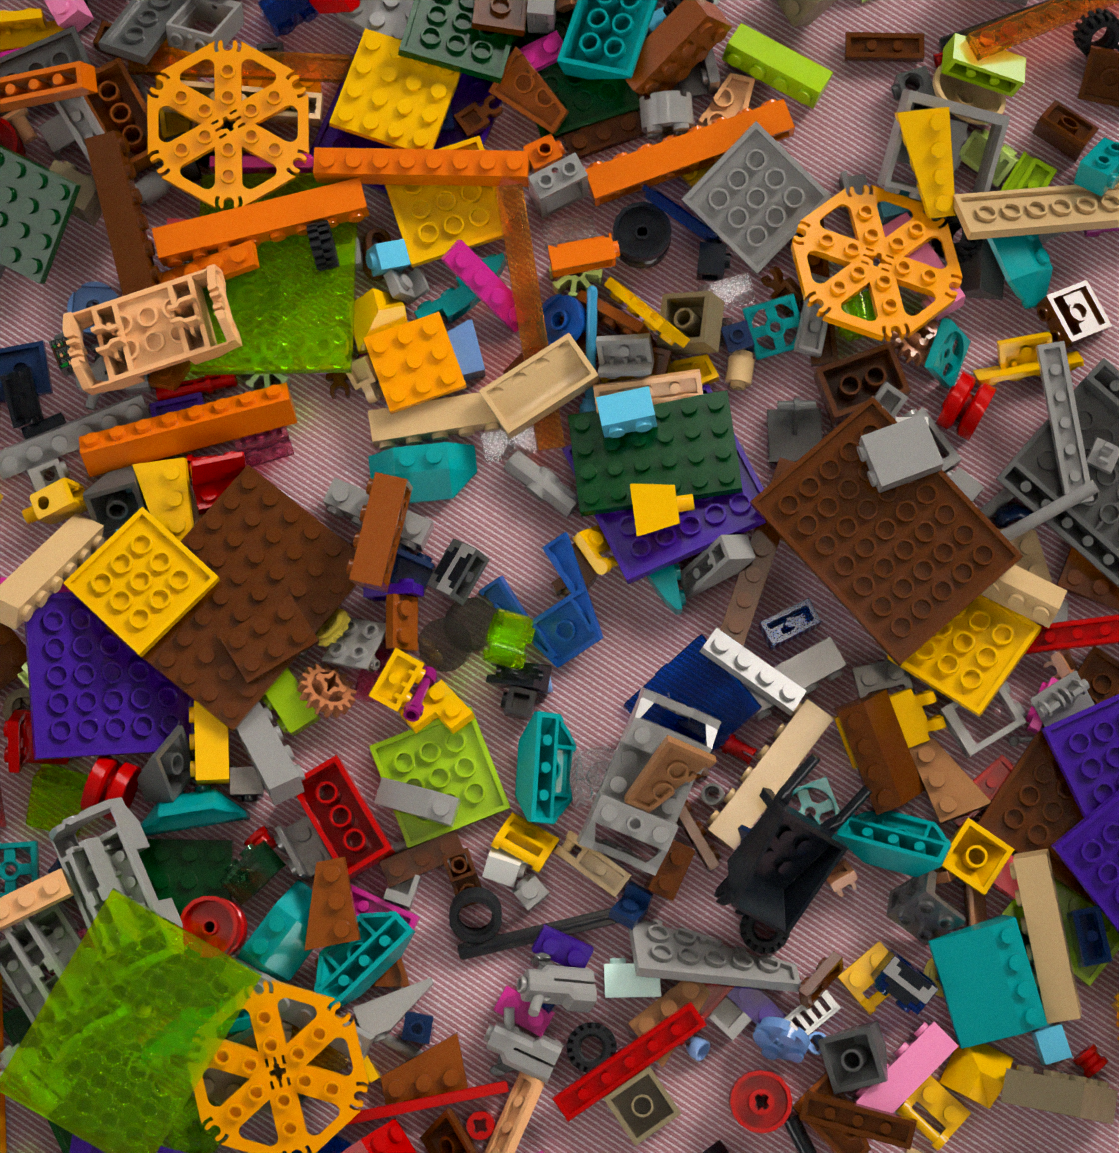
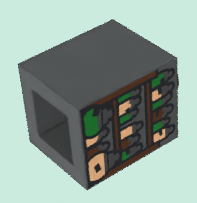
(61, 354)

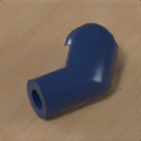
(1010, 513)

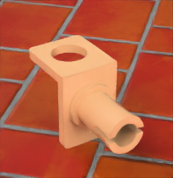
(18, 120)

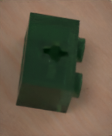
(252, 872)

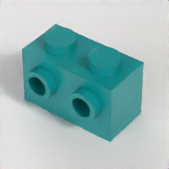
(1099, 168)

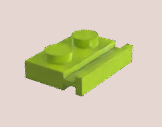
(1029, 173)

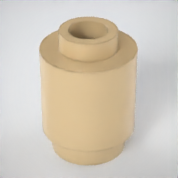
(740, 370)

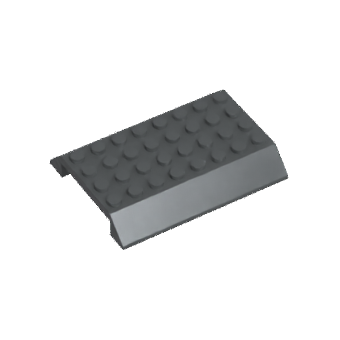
(1035, 478)

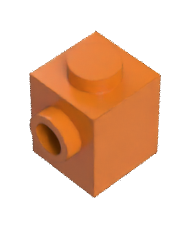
(544, 152)

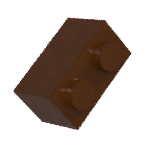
(671, 871)

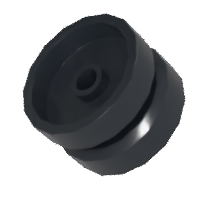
(647, 220)

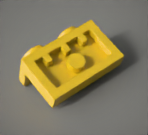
(397, 679)

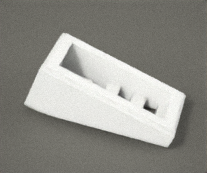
(817, 1022)

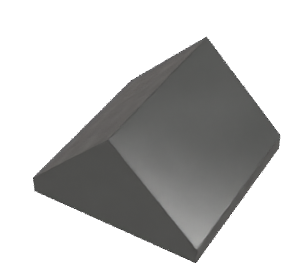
(982, 274)

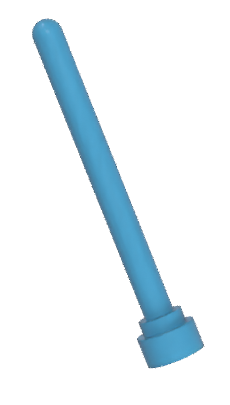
(588, 403)

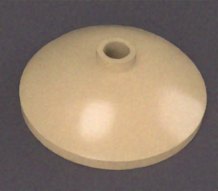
(968, 94)

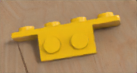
(24, 28)
(1019, 359)

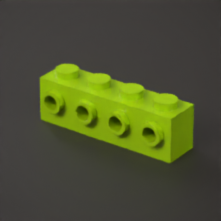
(777, 65)

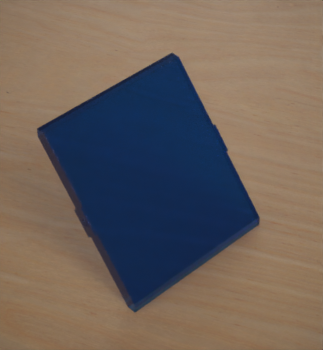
(703, 686)

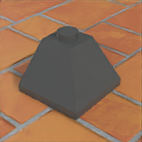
(114, 499)
(167, 769)
(855, 1057)

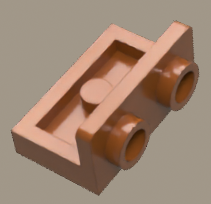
(402, 622)

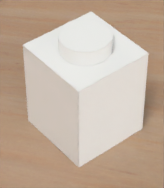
(503, 867)

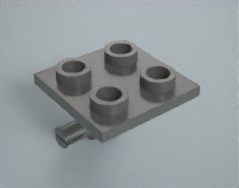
(793, 429)

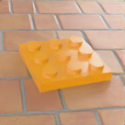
(414, 362)

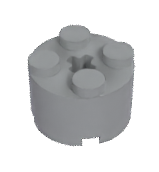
(666, 114)

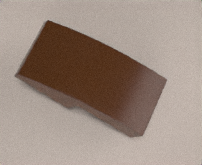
(461, 871)

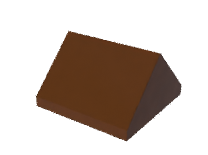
(1065, 130)
(448, 1135)

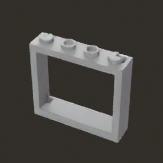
(991, 151)

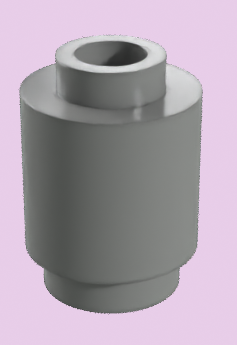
(152, 188)

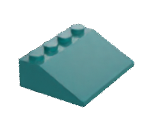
(605, 38)
(987, 981)

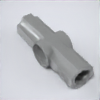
(542, 483)

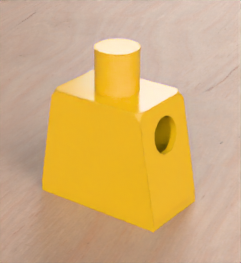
(56, 502)
(657, 506)

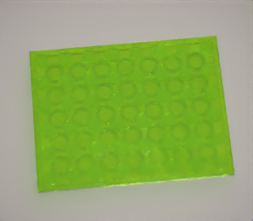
(287, 309)
(128, 1029)

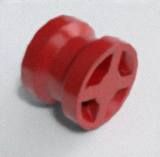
(260, 835)
(1090, 1060)
(483, 1122)

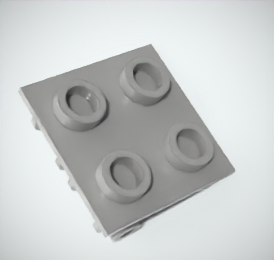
(357, 645)
(1062, 699)

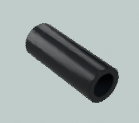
(43, 425)
(799, 1135)

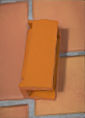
(583, 255)

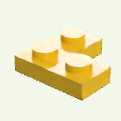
(442, 704)

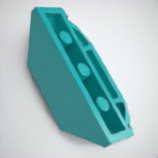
(1024, 266)
(432, 469)
(544, 768)
(192, 811)
(896, 842)
(281, 937)
(354, 966)

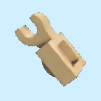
(364, 377)

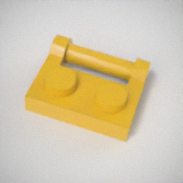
(592, 545)
(528, 836)
(858, 977)
(940, 1105)

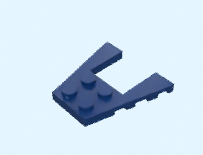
(568, 625)

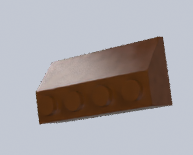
(880, 751)

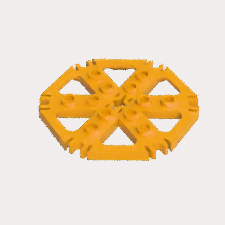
(227, 143)
(882, 279)
(303, 1077)

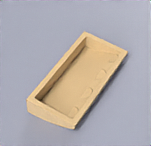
(539, 385)

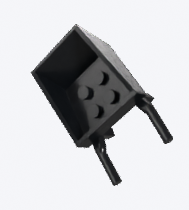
(785, 857)

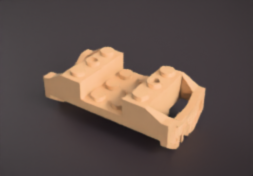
(152, 330)

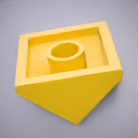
(376, 313)
(976, 856)
(976, 1073)

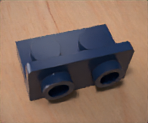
(412, 566)

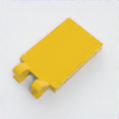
(910, 717)

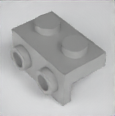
(625, 355)

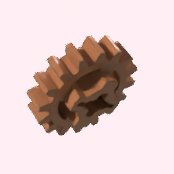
(915, 346)
(326, 690)

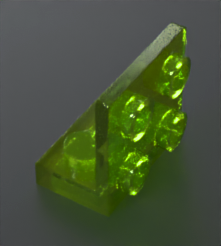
(54, 797)

